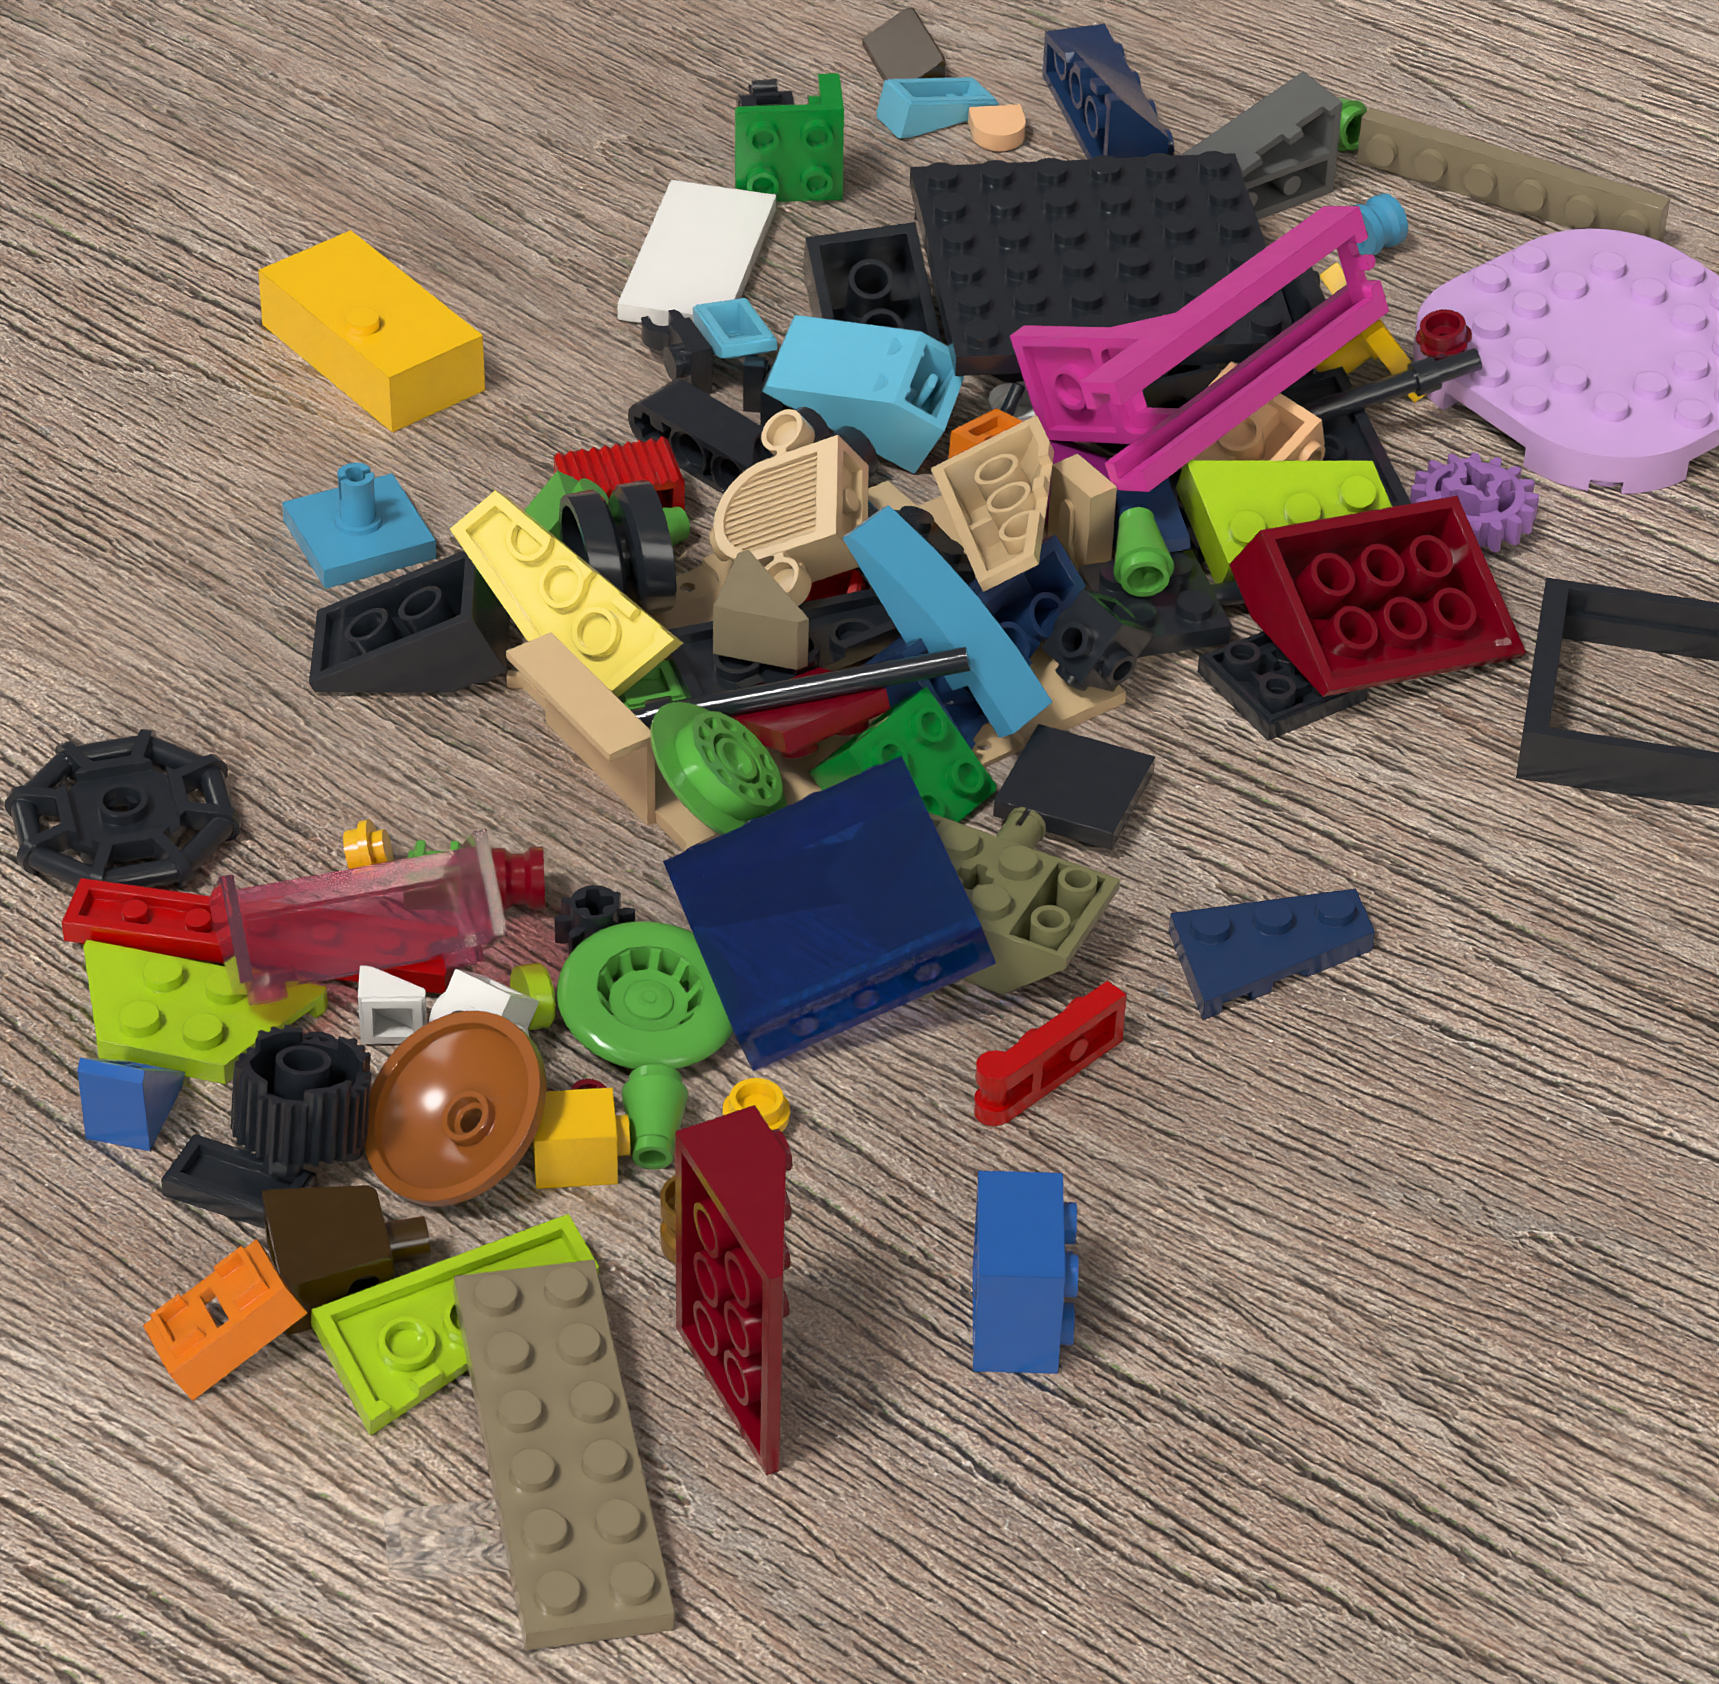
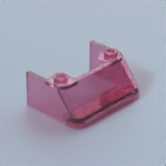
(356, 917)

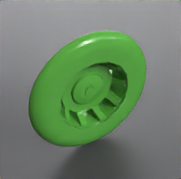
(715, 766)
(647, 1005)

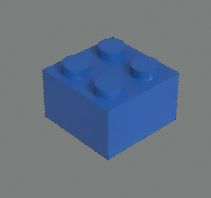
(1022, 1272)

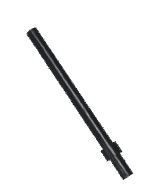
(1420, 377)
(822, 685)

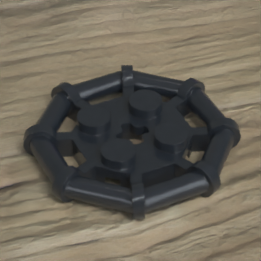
(159, 812)

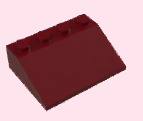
(1377, 596)
(733, 1266)

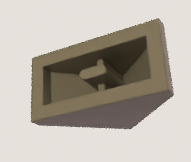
(758, 618)

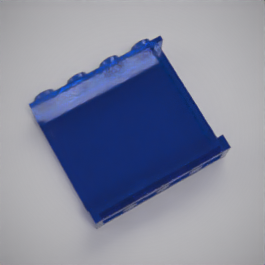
(828, 913)

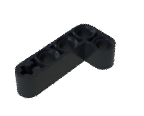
(705, 433)

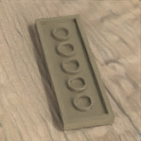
(562, 1455)

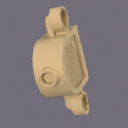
(795, 506)

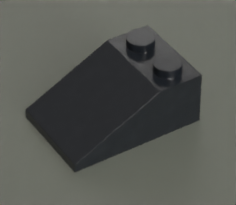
(870, 278)
(413, 634)

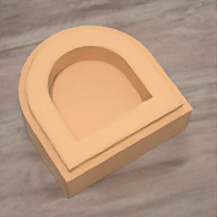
(997, 127)

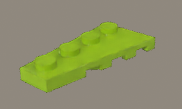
(405, 1334)

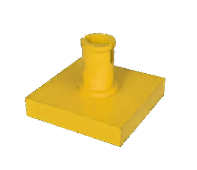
(1372, 342)

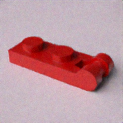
(1048, 1055)

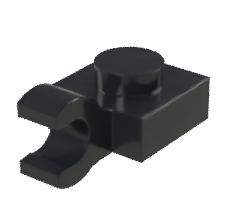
(684, 349)

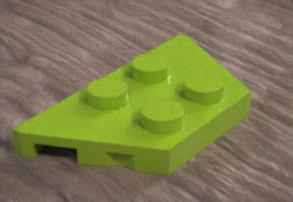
(180, 1011)

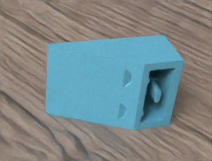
(872, 378)

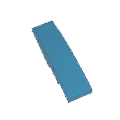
(941, 609)

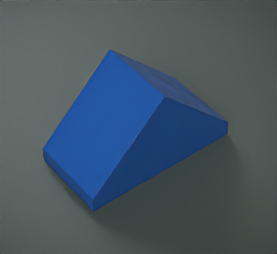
(126, 1100)

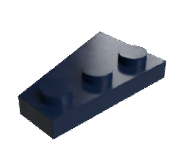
(1259, 942)

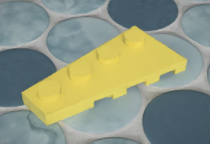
(558, 592)

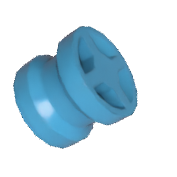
(1384, 223)

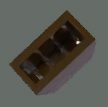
(336, 1242)

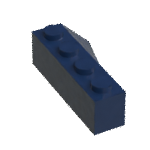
(1101, 95)
(1026, 612)

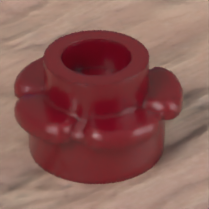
(1443, 334)

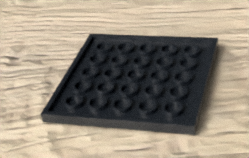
(1085, 249)

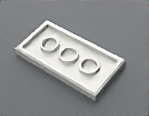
(696, 250)

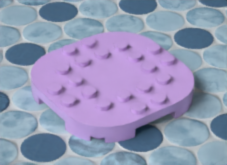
(1592, 356)

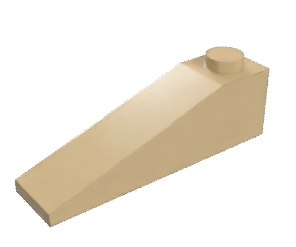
(1000, 500)

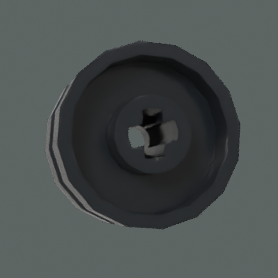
(624, 541)

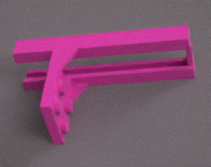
(1092, 378)

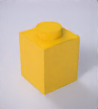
(579, 1139)

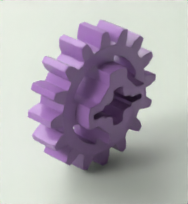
(1492, 497)

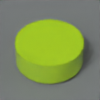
(536, 983)

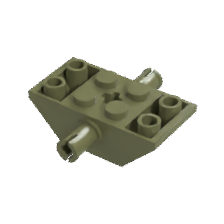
(1027, 901)

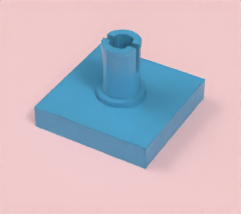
(358, 527)

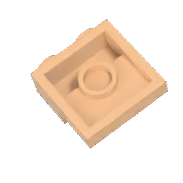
(1272, 433)

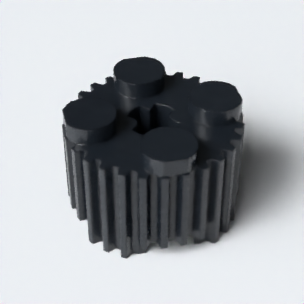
(301, 1100)

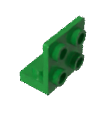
(793, 147)
(934, 751)

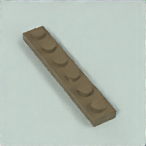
(1507, 177)

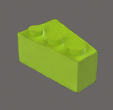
(1239, 498)

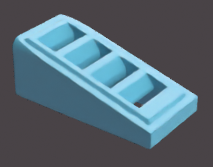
(929, 104)
(733, 328)

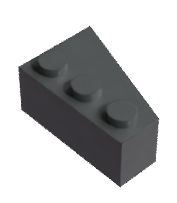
(1283, 145)

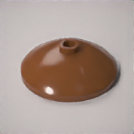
(455, 1108)

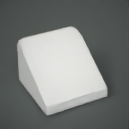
(388, 1007)

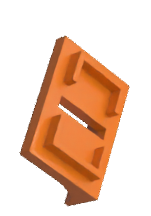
(258, 1310)

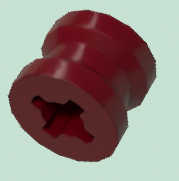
(520, 877)

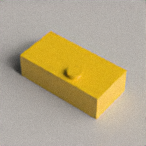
(372, 330)

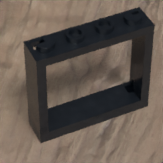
(1606, 762)

